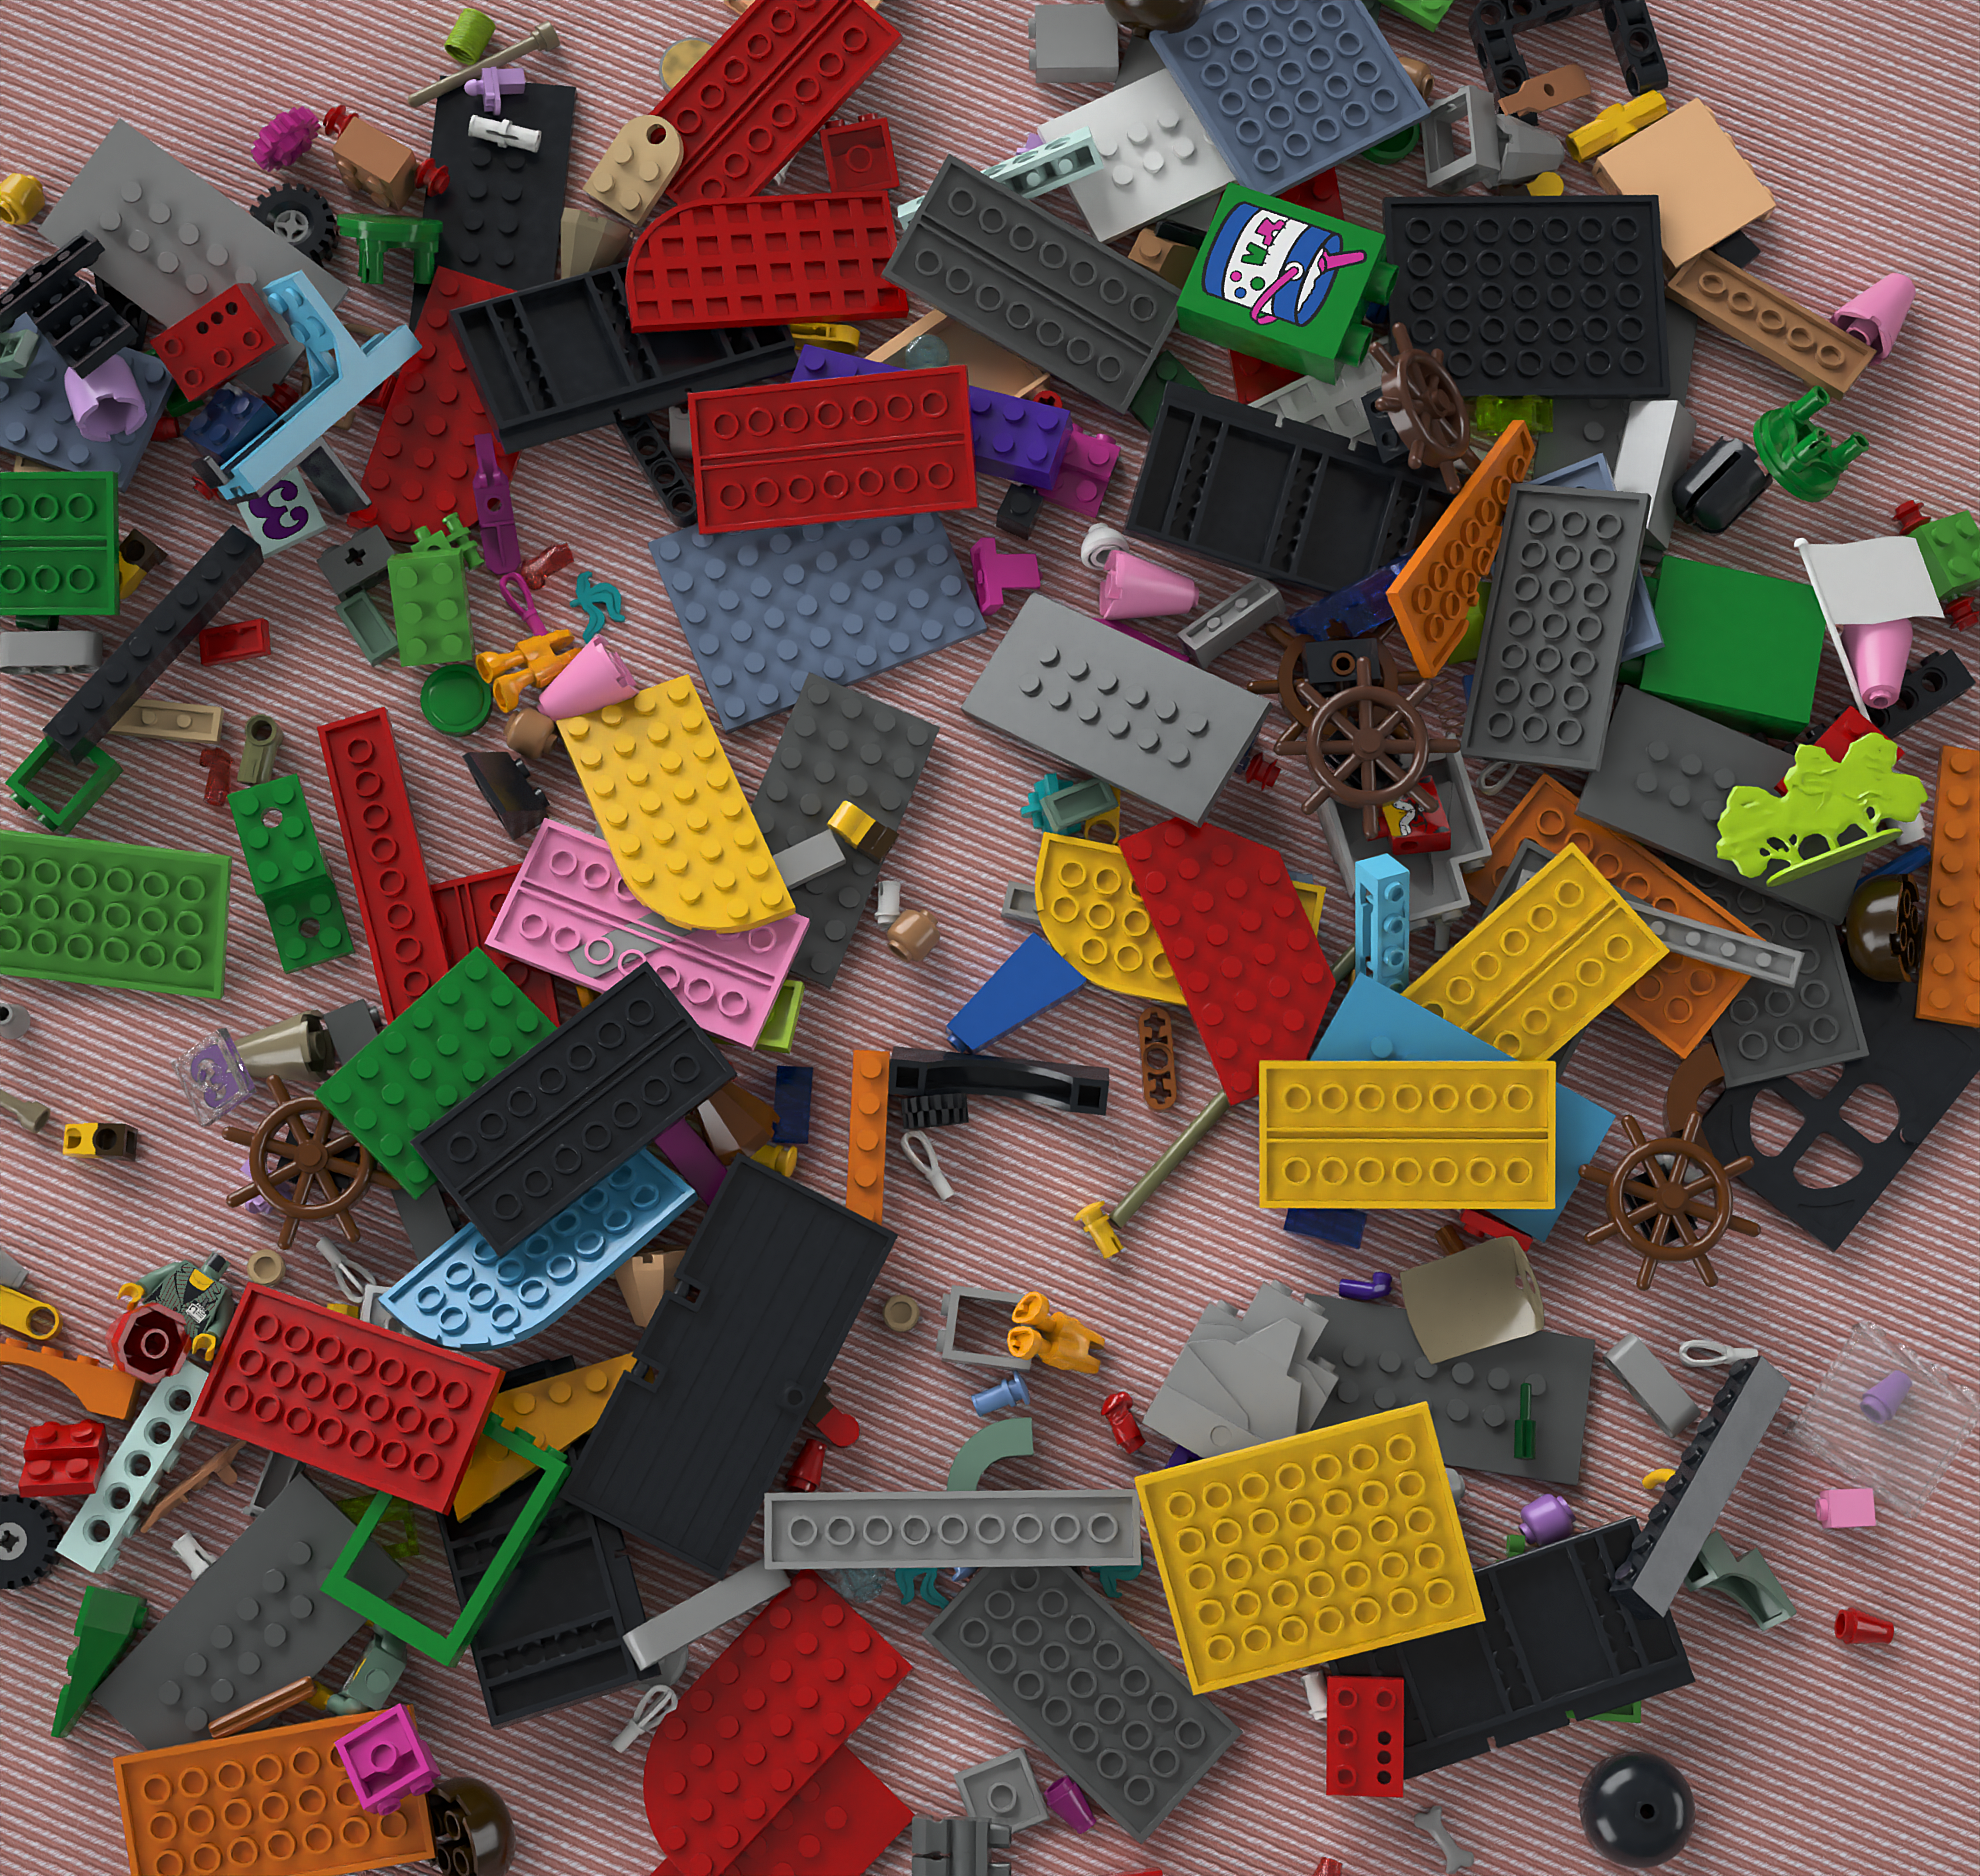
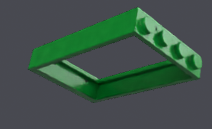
(451, 1649)

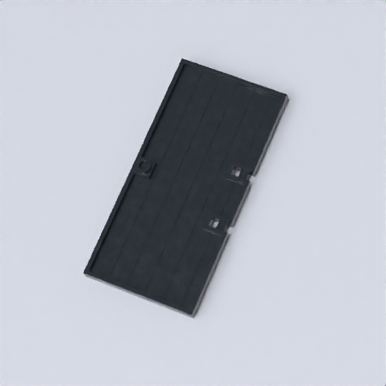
(735, 1369)

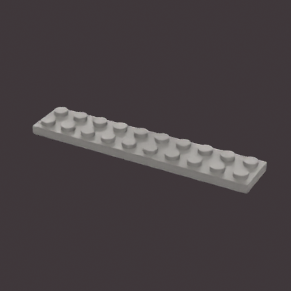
(952, 1529)

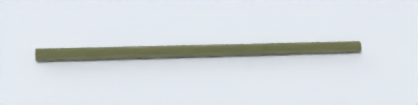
(1197, 1129)

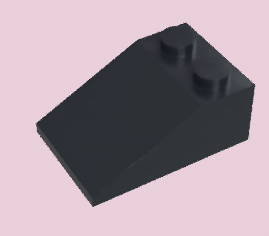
(507, 791)

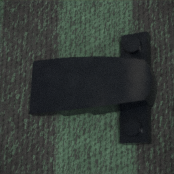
(66, 308)

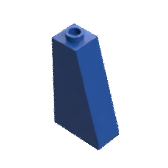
(1017, 993)

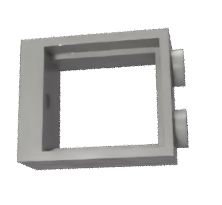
(1442, 170)
(946, 1337)

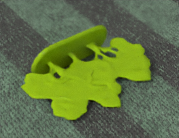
(1823, 801)

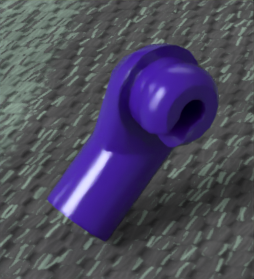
(1365, 1290)

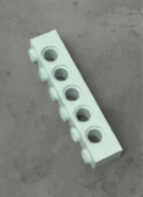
(1036, 169)
(79, 1541)

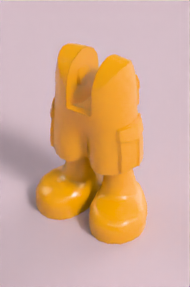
(534, 655)
(1066, 1336)

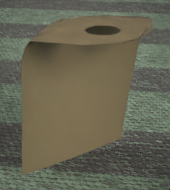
(1472, 1299)

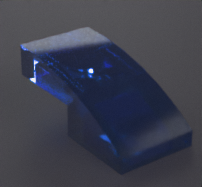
(793, 1104)
(1331, 1225)

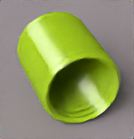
(470, 36)

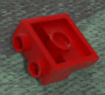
(859, 155)
(63, 1459)

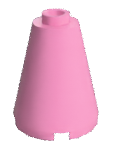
(1877, 314)
(1143, 589)
(1878, 658)
(588, 683)

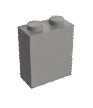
(1073, 44)

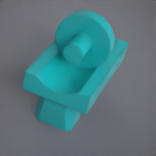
(1034, 809)

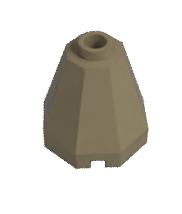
(591, 242)

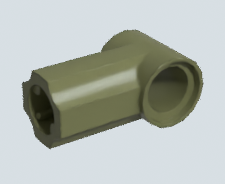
(259, 756)

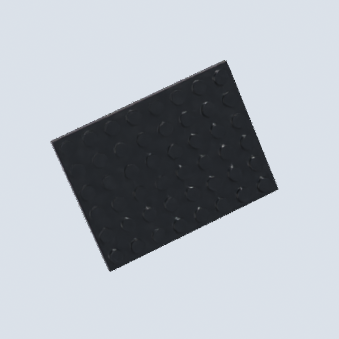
(1533, 292)

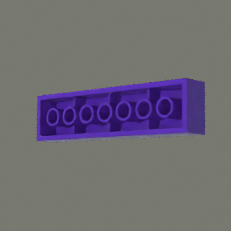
(1010, 434)

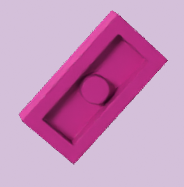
(1000, 572)

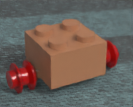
(379, 163)

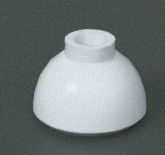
(1099, 544)

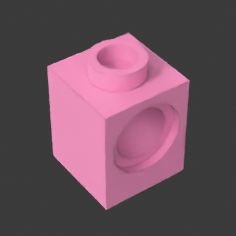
(1846, 1508)

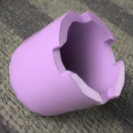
(105, 400)

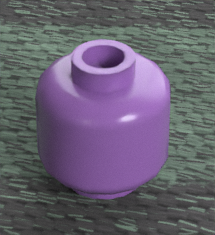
(1546, 1520)

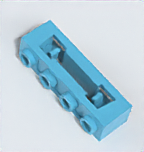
(1382, 921)

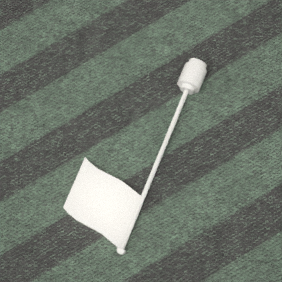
(1871, 585)

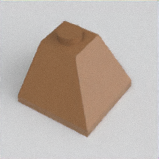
(1163, 257)

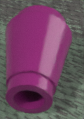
(1070, 1804)

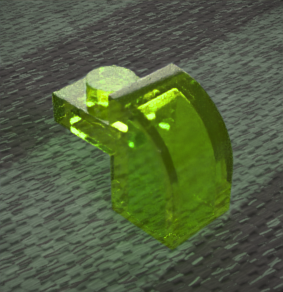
(1496, 414)

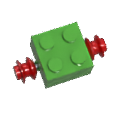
(1950, 555)

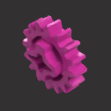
(285, 138)

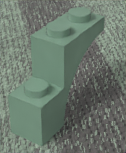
(1743, 1579)

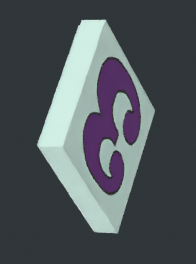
(283, 515)

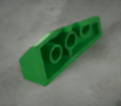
(105, 1629)

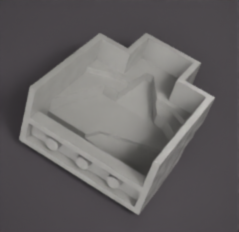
(1435, 877)
(1245, 1376)

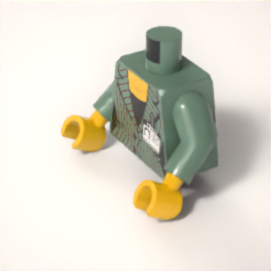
(191, 1293)
(369, 1679)

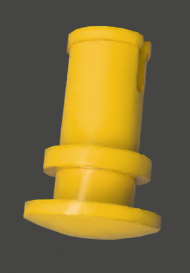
(777, 1158)
(1099, 1229)

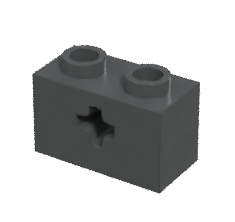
(347, 577)

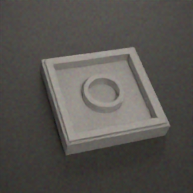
(1003, 1791)

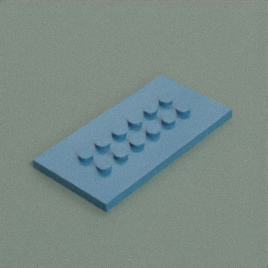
(1389, 1027)

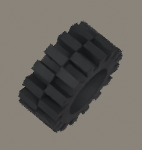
(934, 1111)

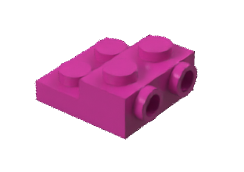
(1084, 473)
(387, 1761)

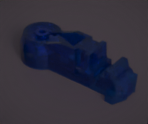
(1356, 606)

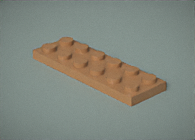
(1770, 323)

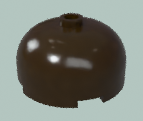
(1152, 15)
(1884, 927)
(479, 1828)

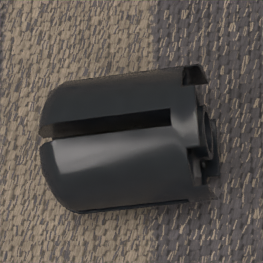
(1719, 487)

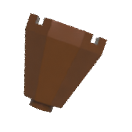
(735, 1123)

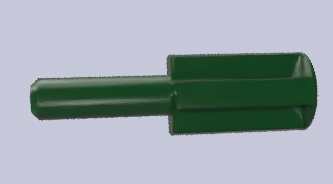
(1525, 1427)

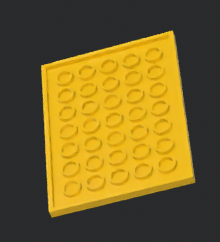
(1310, 1548)

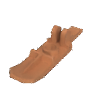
(1547, 91)
(219, 1463)

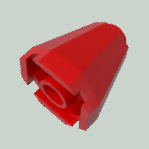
(149, 1342)

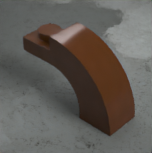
(1692, 1079)

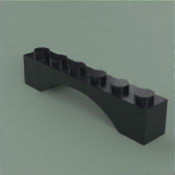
(1050, 1083)

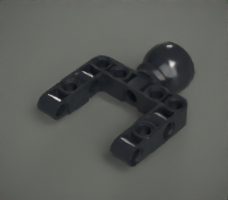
(1625, 23)

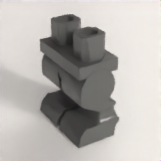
(967, 1841)

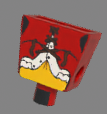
(1411, 827)

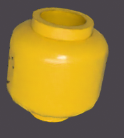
(20, 199)

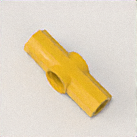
(1616, 125)

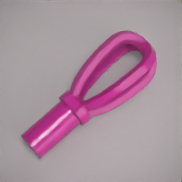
(529, 616)

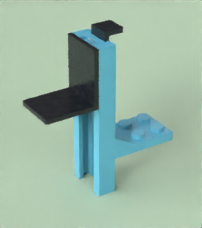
(335, 390)

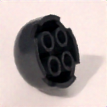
(1612, 1805)

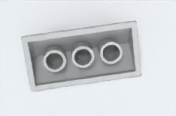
(1653, 458)

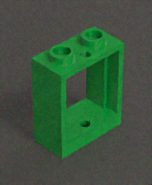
(80, 804)

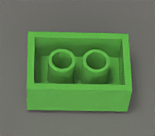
(431, 607)

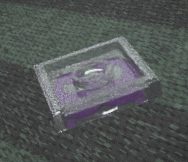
(214, 1077)

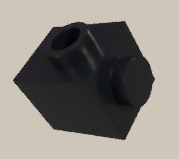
(1020, 510)

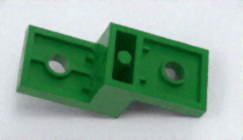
(291, 873)

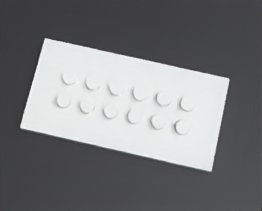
(1151, 155)

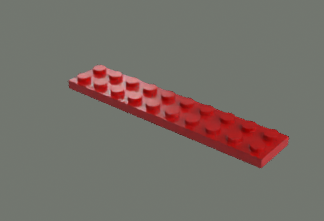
(385, 857)

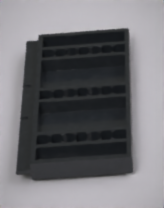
(568, 360)
(1276, 497)
(563, 1608)
(1545, 1649)

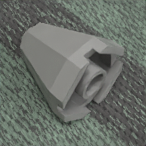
(1523, 152)

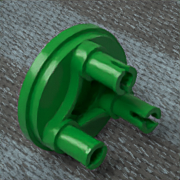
(382, 231)
(1799, 452)

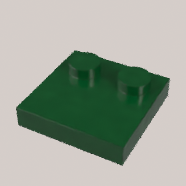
(1150, 393)

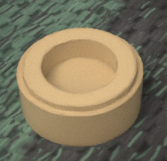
(266, 1268)
(901, 1313)

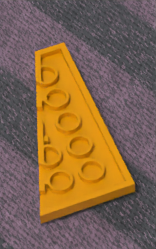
(553, 1412)

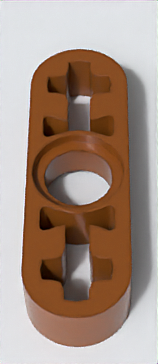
(1164, 1032)

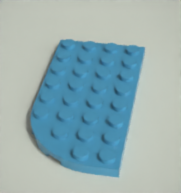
(478, 1302)

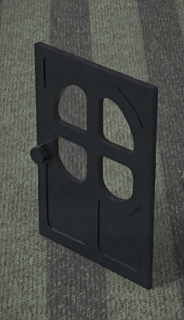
(1911, 1057)

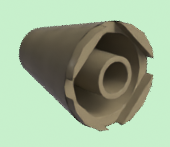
(290, 1049)

